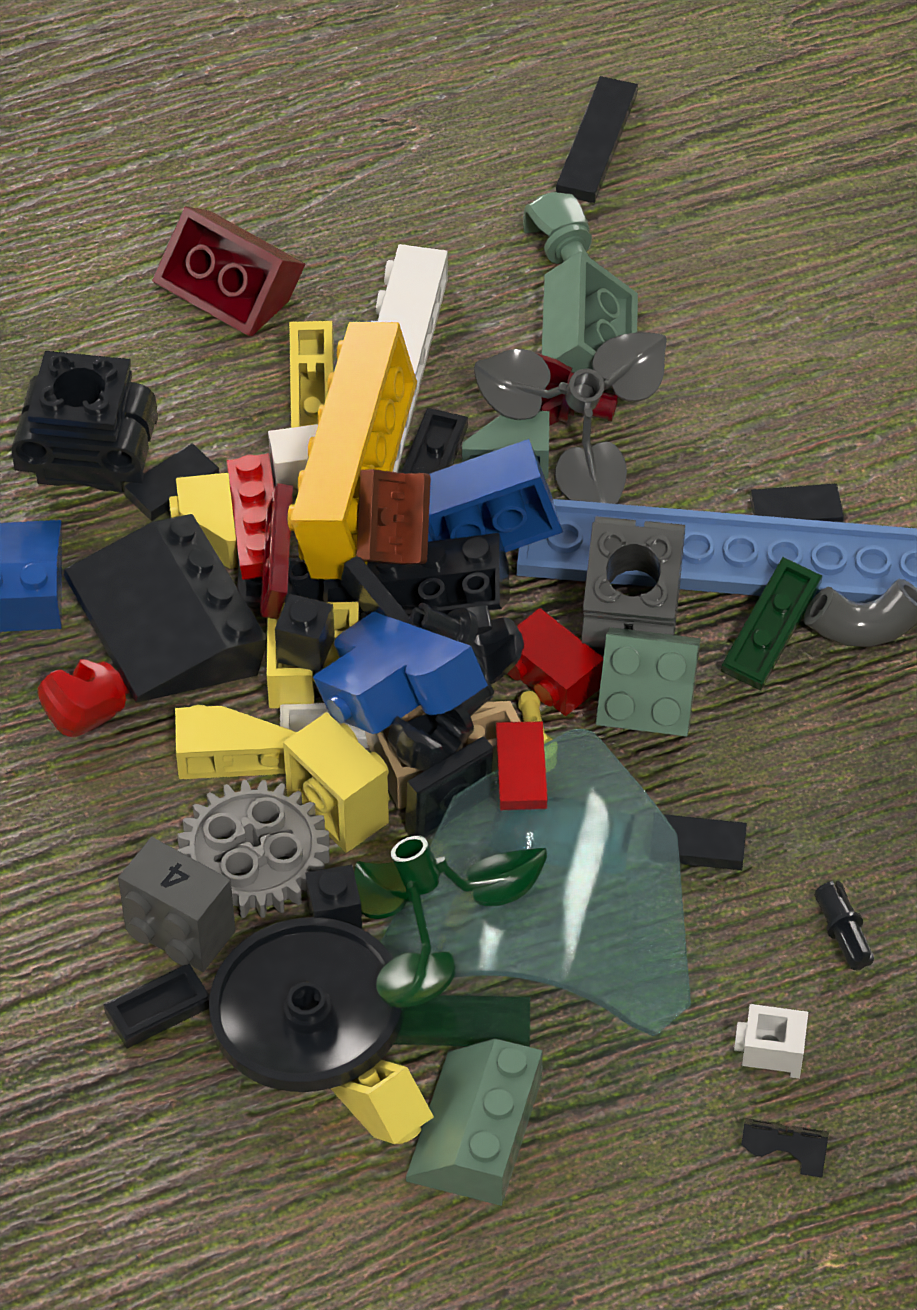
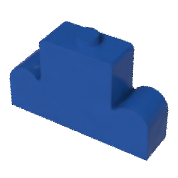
(393, 669)

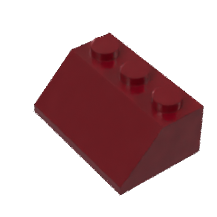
(227, 270)

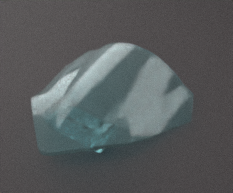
(600, 912)

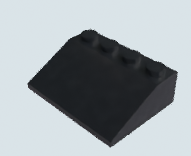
(168, 610)

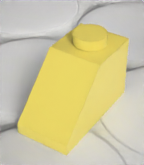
(211, 504)
(386, 1102)

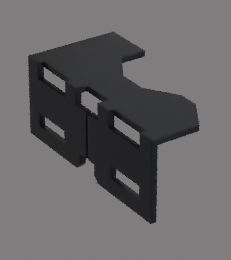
(806, 1149)

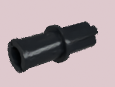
(844, 924)

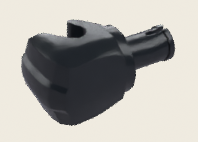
(494, 642)
(435, 737)

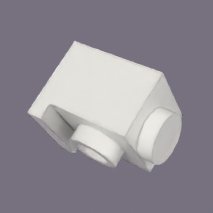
(773, 1039)

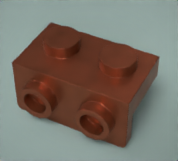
(393, 517)

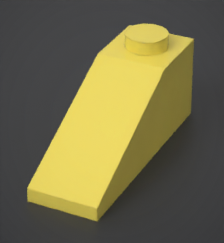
(309, 369)
(227, 743)

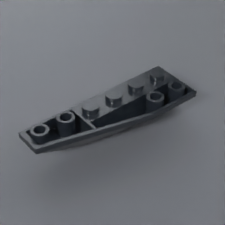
(456, 575)

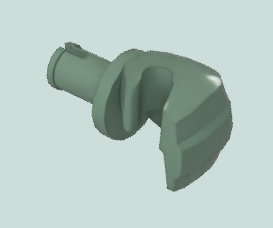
(563, 221)

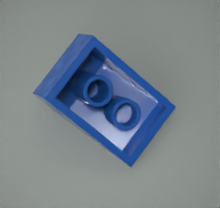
(30, 575)

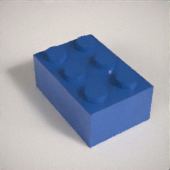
(494, 495)

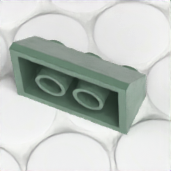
(584, 310)
(478, 1120)

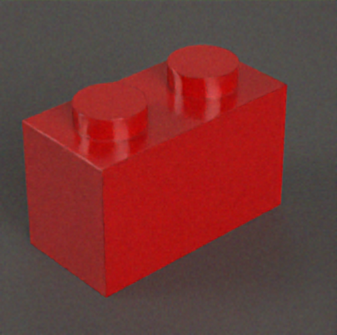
(556, 663)

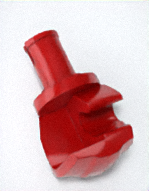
(82, 699)

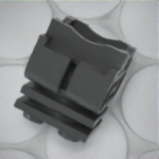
(622, 547)

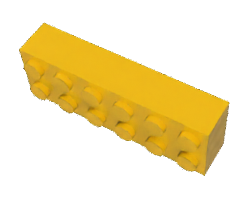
(355, 432)

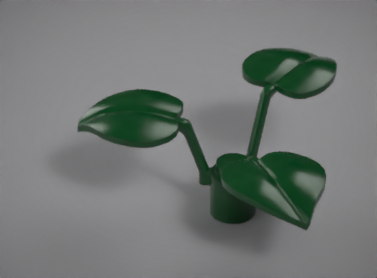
(415, 872)

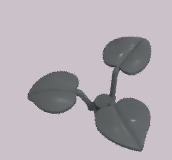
(627, 363)

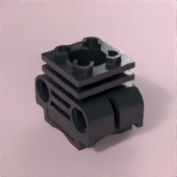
(85, 423)

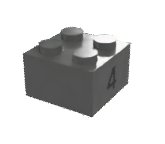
(177, 904)

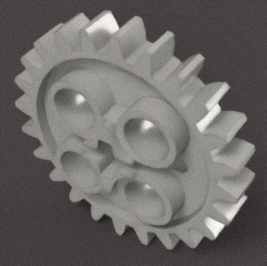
(257, 846)

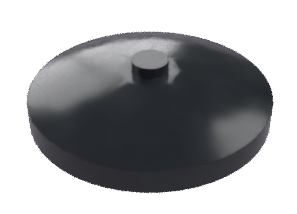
(304, 1005)

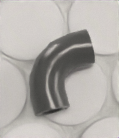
(864, 623)

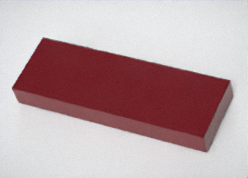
(276, 552)

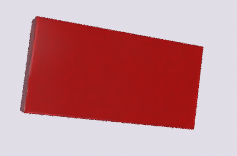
(521, 765)

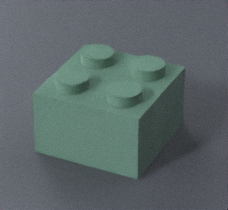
(648, 681)

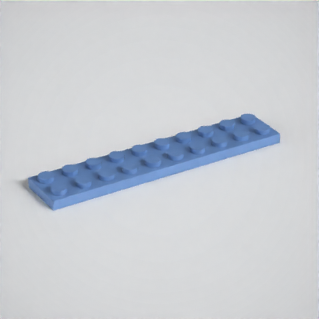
(737, 550)

